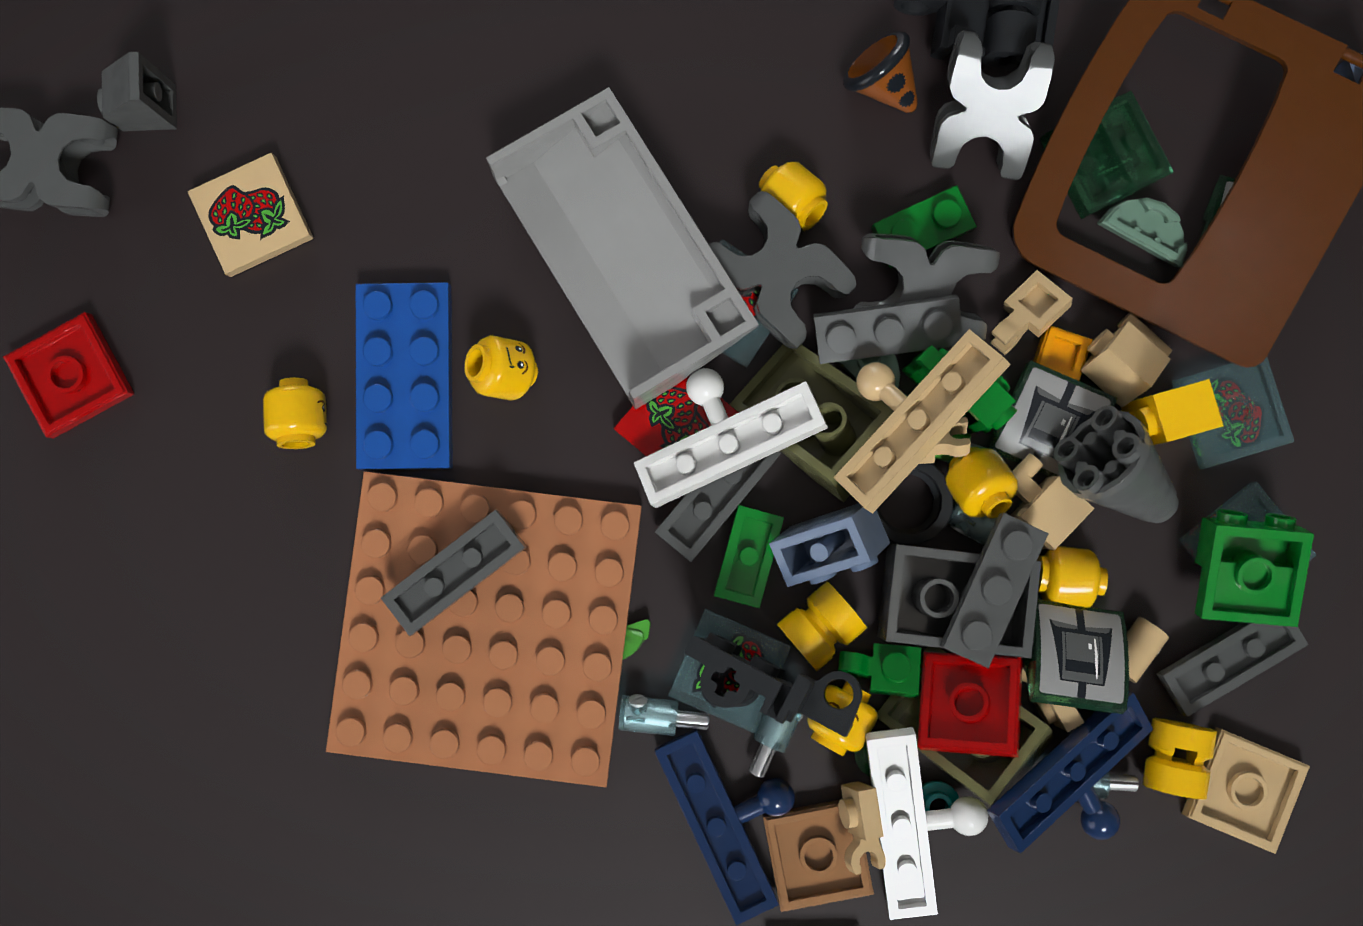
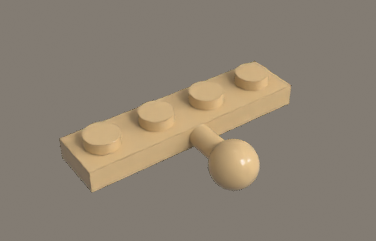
(917, 419)

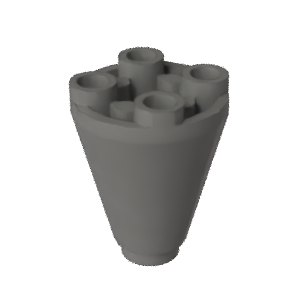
(1117, 466)

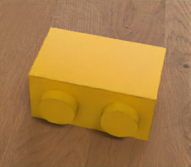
(1177, 412)

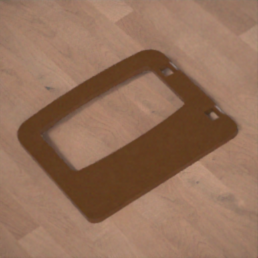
(1273, 220)

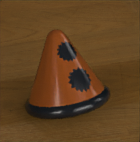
(885, 73)

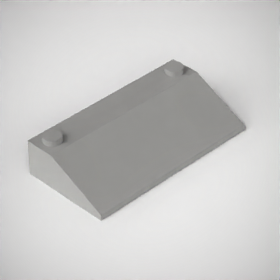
(622, 246)

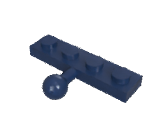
(1069, 777)
(719, 823)

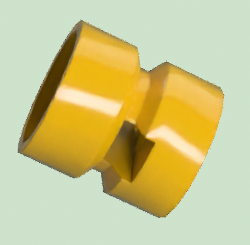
(822, 625)
(1177, 775)

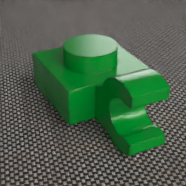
(891, 668)

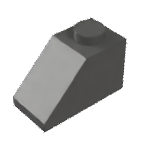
(137, 95)

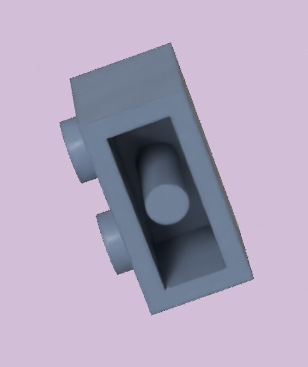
(829, 545)

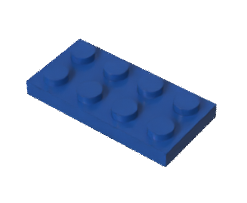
(404, 376)

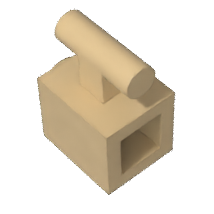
(1126, 360)
(1048, 505)

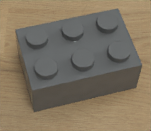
(925, 589)

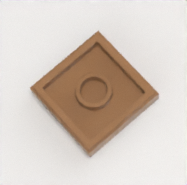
(809, 856)

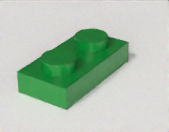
(931, 220)
(748, 556)

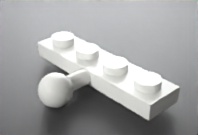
(728, 441)
(906, 823)

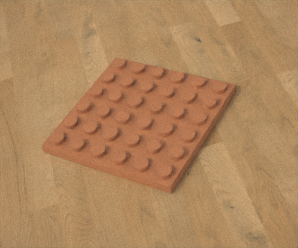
(515, 669)

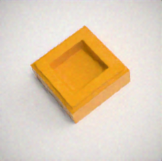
(1063, 351)

